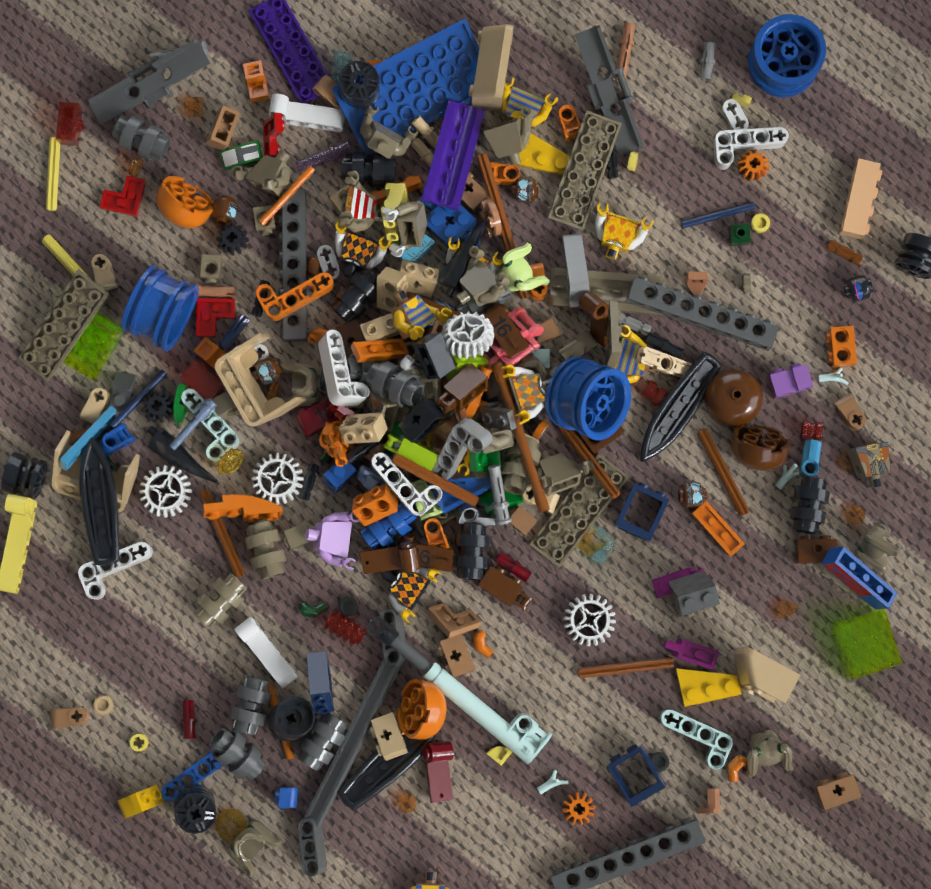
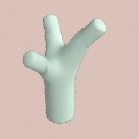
(835, 376)
(787, 475)
(552, 782)

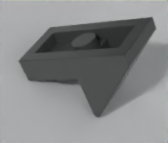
(122, 390)

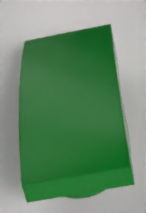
(487, 500)

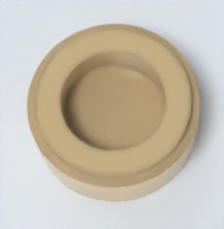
(103, 705)

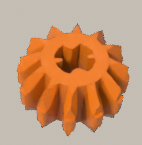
(745, 165)
(574, 813)

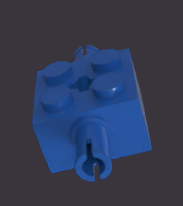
(436, 223)

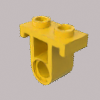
(140, 801)

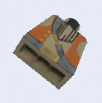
(378, 404)
(870, 462)

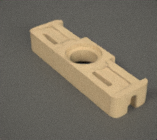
(653, 359)

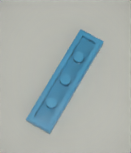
(94, 431)

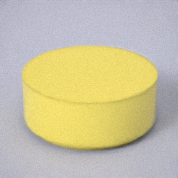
(632, 161)
(760, 223)

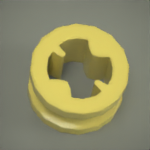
(142, 737)

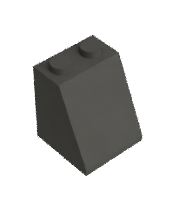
(693, 593)

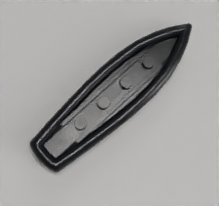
(679, 406)
(99, 504)
(378, 773)

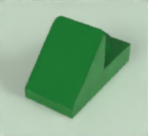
(479, 461)

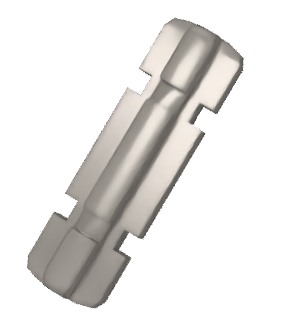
(635, 324)

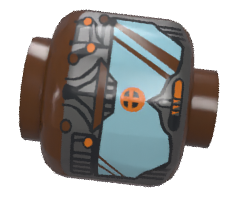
(525, 190)
(224, 210)
(267, 370)
(692, 494)

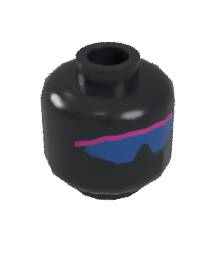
(858, 288)

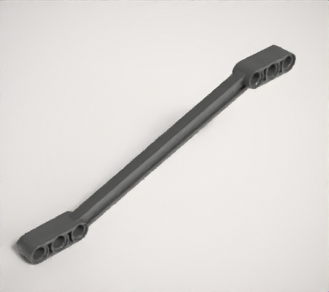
(347, 753)

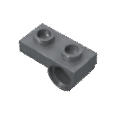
(496, 416)
(474, 515)

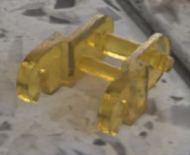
(588, 540)

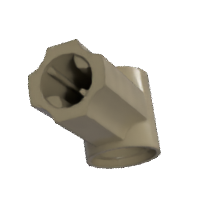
(581, 345)

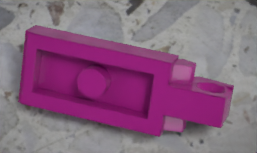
(661, 584)
(693, 653)

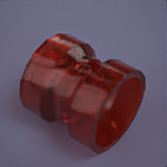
(653, 393)
(811, 430)

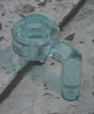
(601, 556)

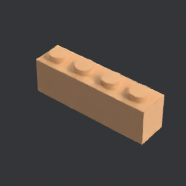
(860, 199)

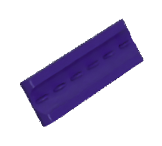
(289, 47)
(453, 155)

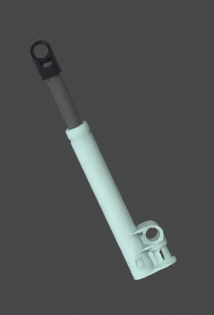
(519, 740)

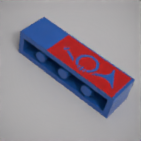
(859, 578)

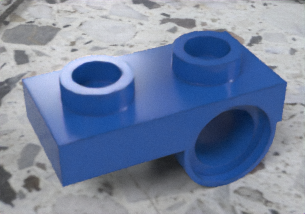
(286, 797)

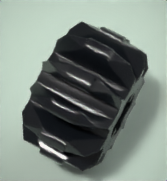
(238, 242)
(164, 409)

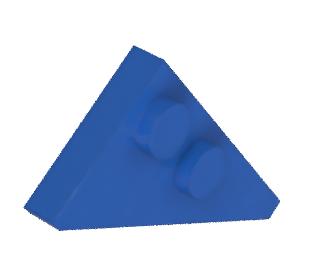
(473, 485)

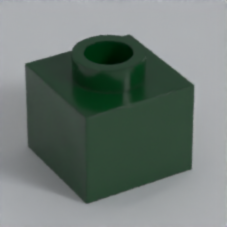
(735, 239)

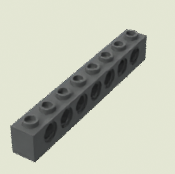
(673, 310)
(298, 332)
(693, 839)

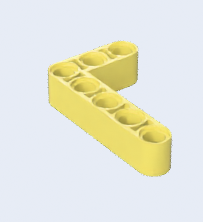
(17, 540)

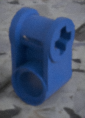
(118, 438)

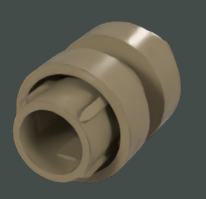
(514, 472)
(263, 541)
(214, 606)

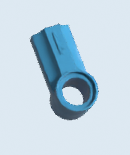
(810, 457)

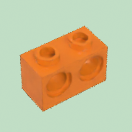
(847, 347)
(375, 504)

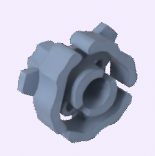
(370, 478)

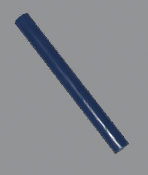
(717, 215)
(138, 399)

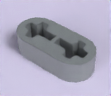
(333, 261)

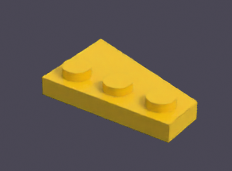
(543, 157)
(703, 687)

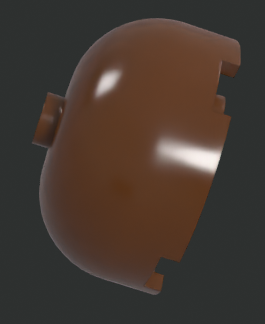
(726, 408)
(758, 456)

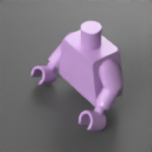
(332, 538)

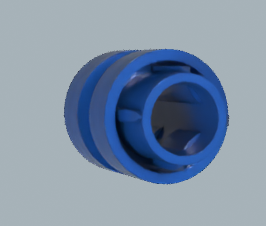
(382, 531)

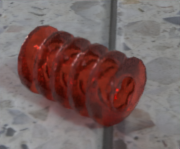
(345, 628)

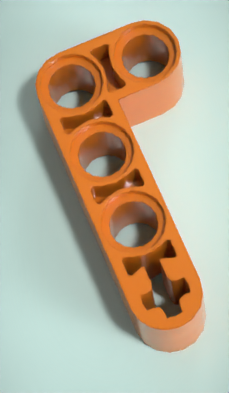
(297, 292)

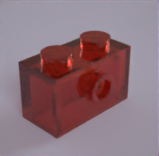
(69, 123)
(202, 380)

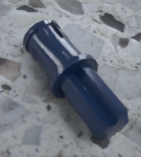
(234, 331)

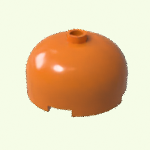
(177, 205)
(421, 709)

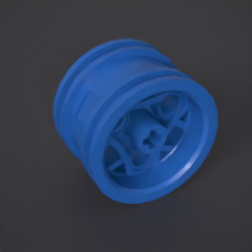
(803, 42)
(159, 308)
(588, 398)

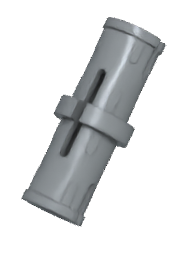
(707, 61)

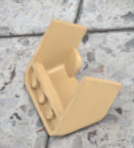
(491, 67)
(243, 388)
(68, 481)
(763, 675)

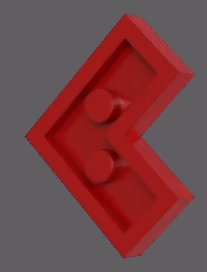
(271, 129)
(126, 202)
(211, 309)

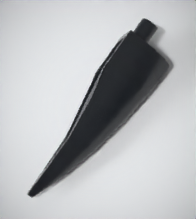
(458, 263)
(178, 457)

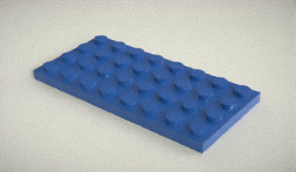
(420, 81)

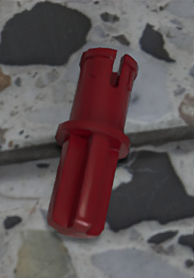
(513, 566)
(188, 719)

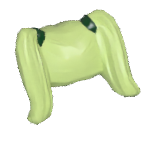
(519, 271)

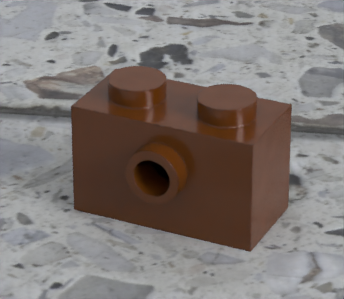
(350, 333)
(813, 550)

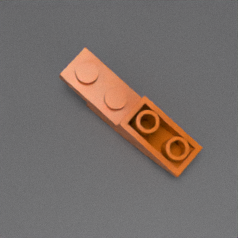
(249, 507)

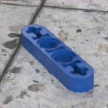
(193, 772)

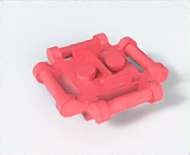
(535, 330)

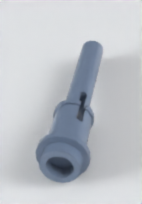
(199, 416)

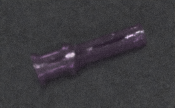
(333, 153)

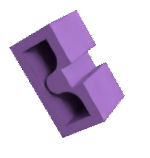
(789, 381)

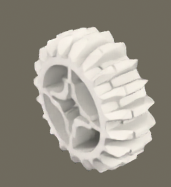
(468, 334)
(274, 487)
(163, 499)
(604, 611)

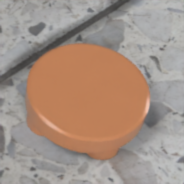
(490, 213)

